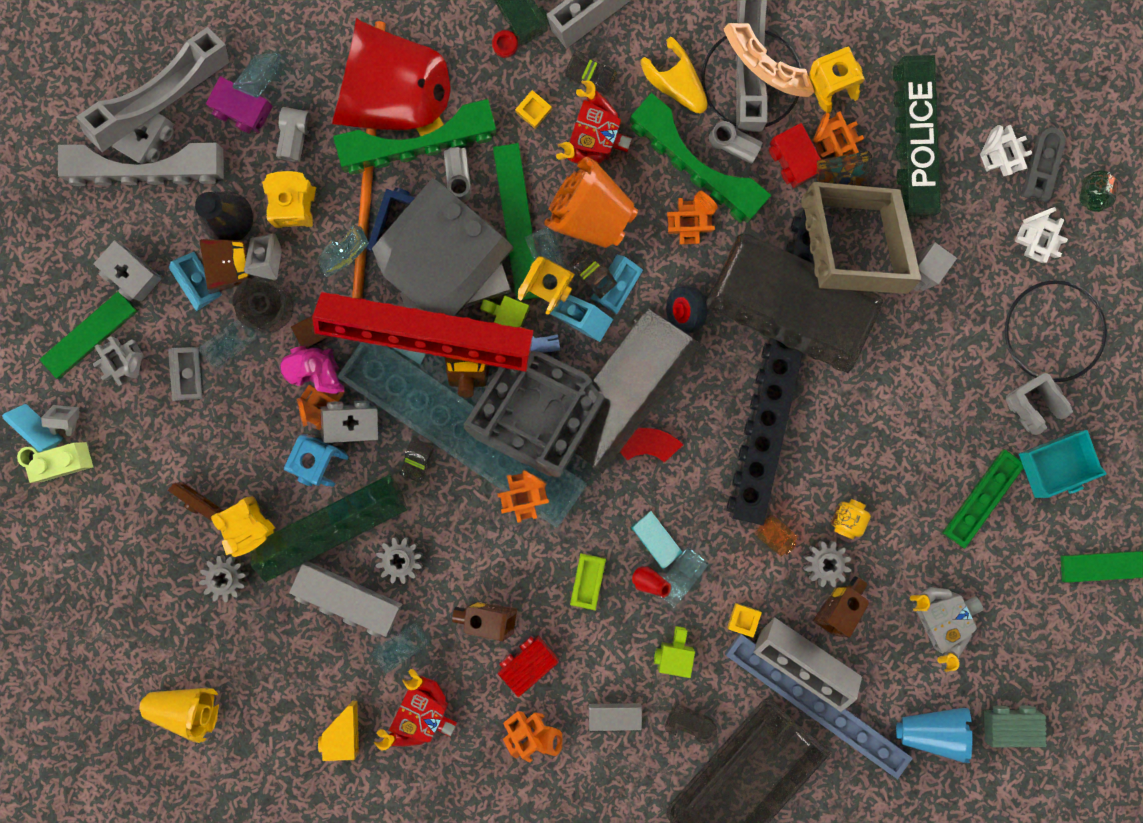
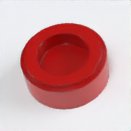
(505, 43)

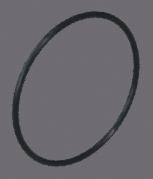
(703, 78)
(1062, 283)

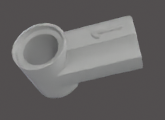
(293, 130)
(738, 143)
(457, 171)

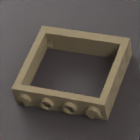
(896, 229)

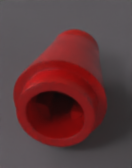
(650, 581)

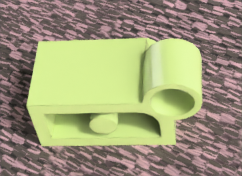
(55, 462)

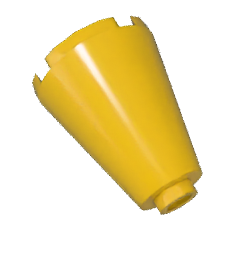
(182, 711)

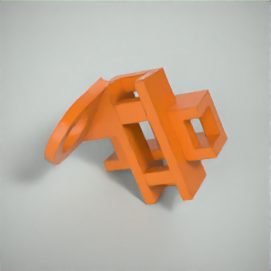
(833, 141)
(702, 207)
(308, 408)
(523, 492)
(539, 740)

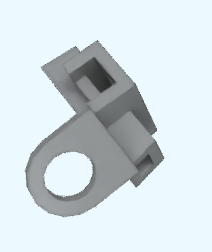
(126, 360)

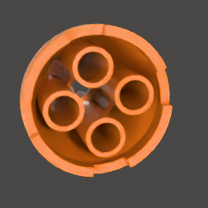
(591, 206)

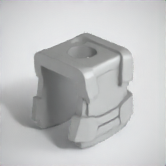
(1051, 394)

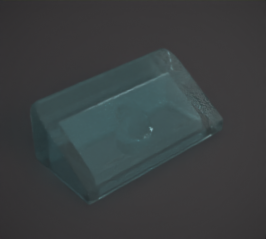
(258, 74)
(545, 244)

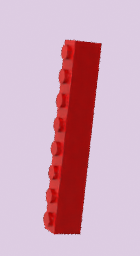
(422, 331)

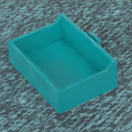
(1061, 465)

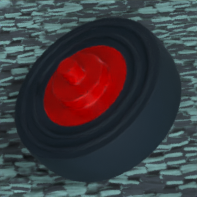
(686, 309)

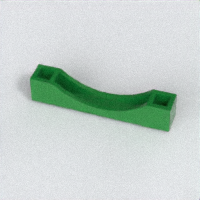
(362, 150)
(739, 194)

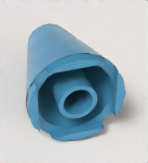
(939, 733)

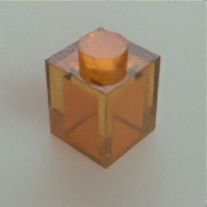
(776, 536)

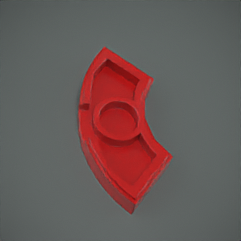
(651, 442)

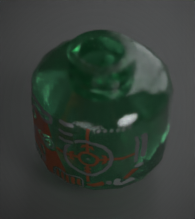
(1098, 190)

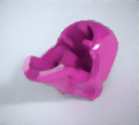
(312, 365)

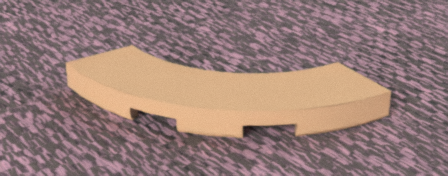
(778, 75)

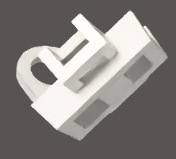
(1000, 153)
(1036, 236)

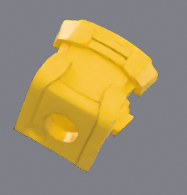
(827, 83)
(289, 199)
(534, 282)
(242, 527)

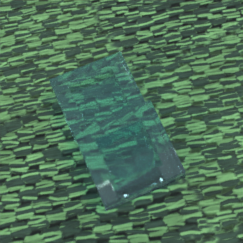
(339, 255)
(683, 575)

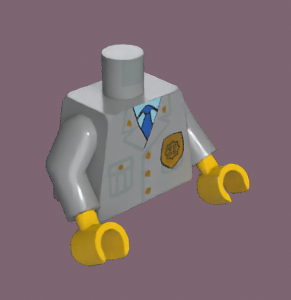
(947, 622)

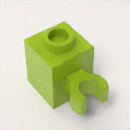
(509, 313)
(675, 657)

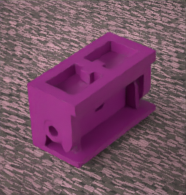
(238, 106)

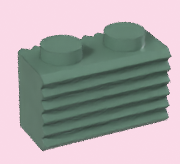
(1015, 727)

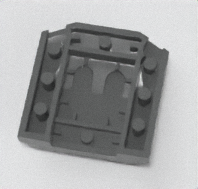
(440, 251)
(536, 413)

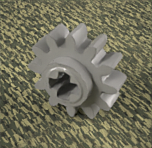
(816, 563)
(394, 568)
(215, 583)

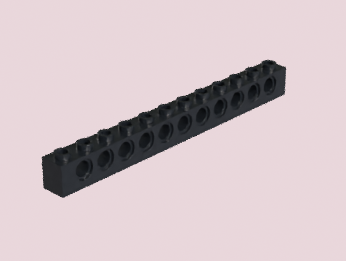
(779, 408)

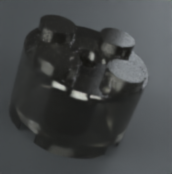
(252, 315)

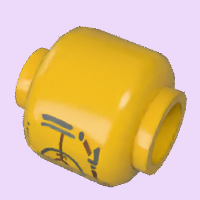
(850, 519)

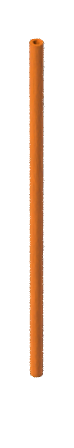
(364, 213)

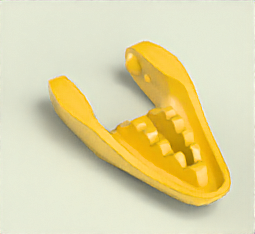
(680, 81)

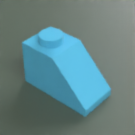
(583, 317)

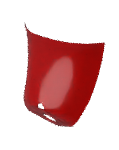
(383, 80)

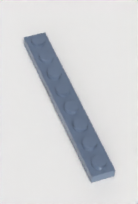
(842, 724)

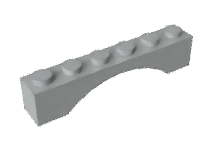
(750, 89)
(115, 118)
(193, 162)

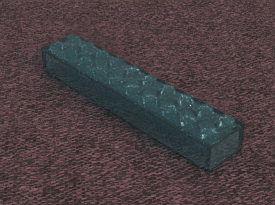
(439, 417)

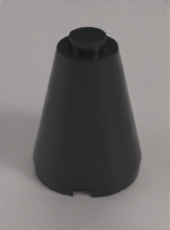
(224, 215)

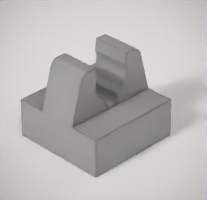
(61, 417)

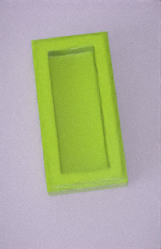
(588, 581)

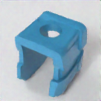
(322, 454)

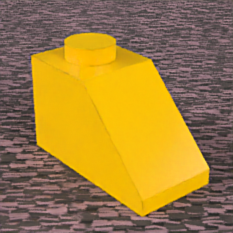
(341, 737)

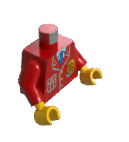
(594, 130)
(418, 715)

